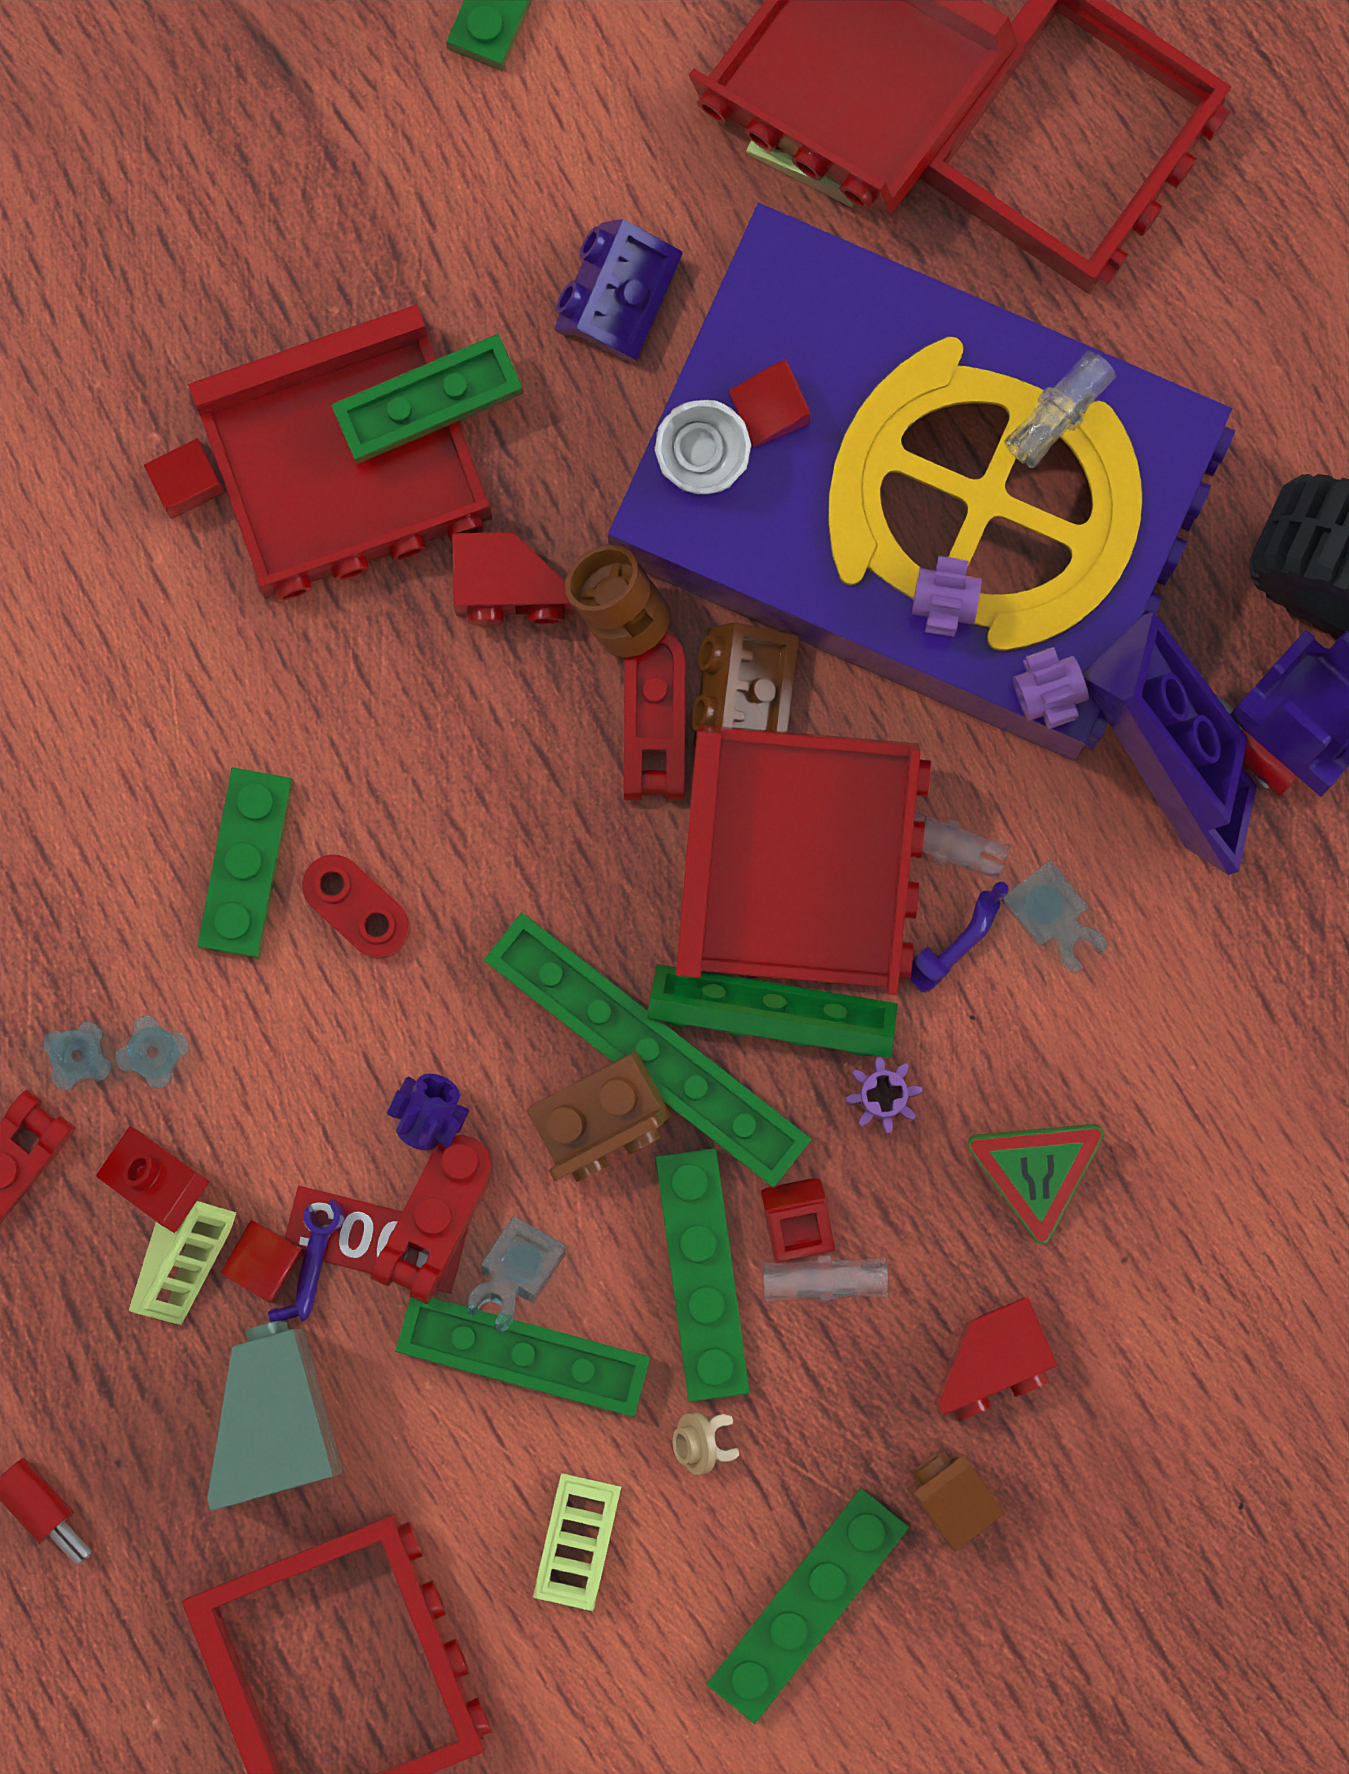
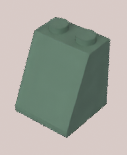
(271, 1420)

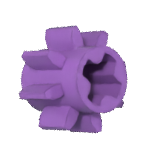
(946, 596)
(1050, 688)
(893, 1081)

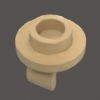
(696, 1444)

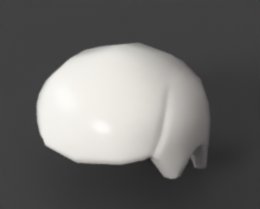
(702, 446)

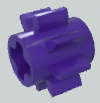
(427, 1111)

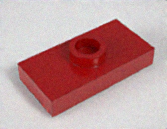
(152, 1179)

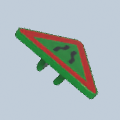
(1037, 1170)

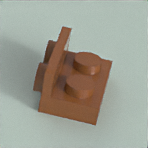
(745, 678)
(598, 1116)

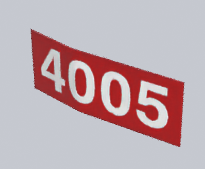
(361, 1235)

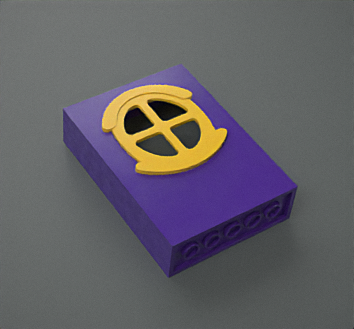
(805, 523)

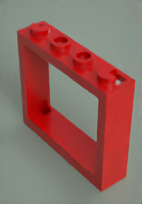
(1146, 52)
(423, 1606)

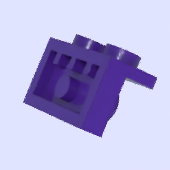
(617, 288)

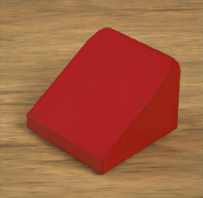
(770, 404)
(183, 478)
(797, 1219)
(262, 1261)

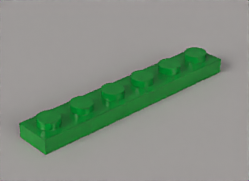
(620, 1025)

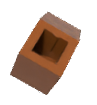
(954, 1497)

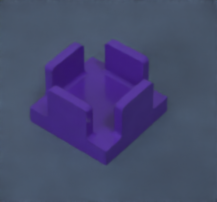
(1304, 711)

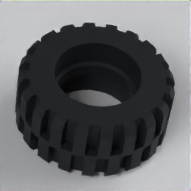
(1306, 552)

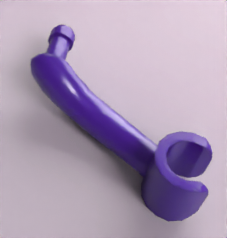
(930, 969)
(311, 1264)

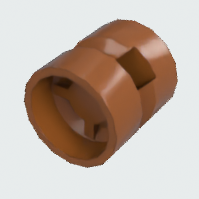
(617, 601)

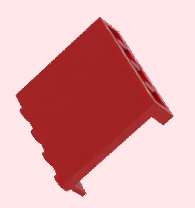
(858, 85)
(293, 474)
(801, 856)

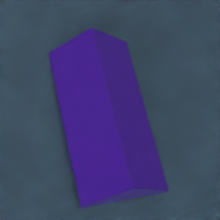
(1177, 739)

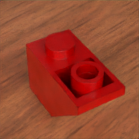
(503, 577)
(995, 1354)

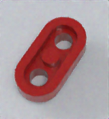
(355, 905)

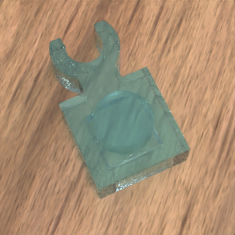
(1048, 909)
(517, 1265)

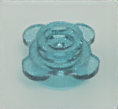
(60, 1048)
(156, 1069)

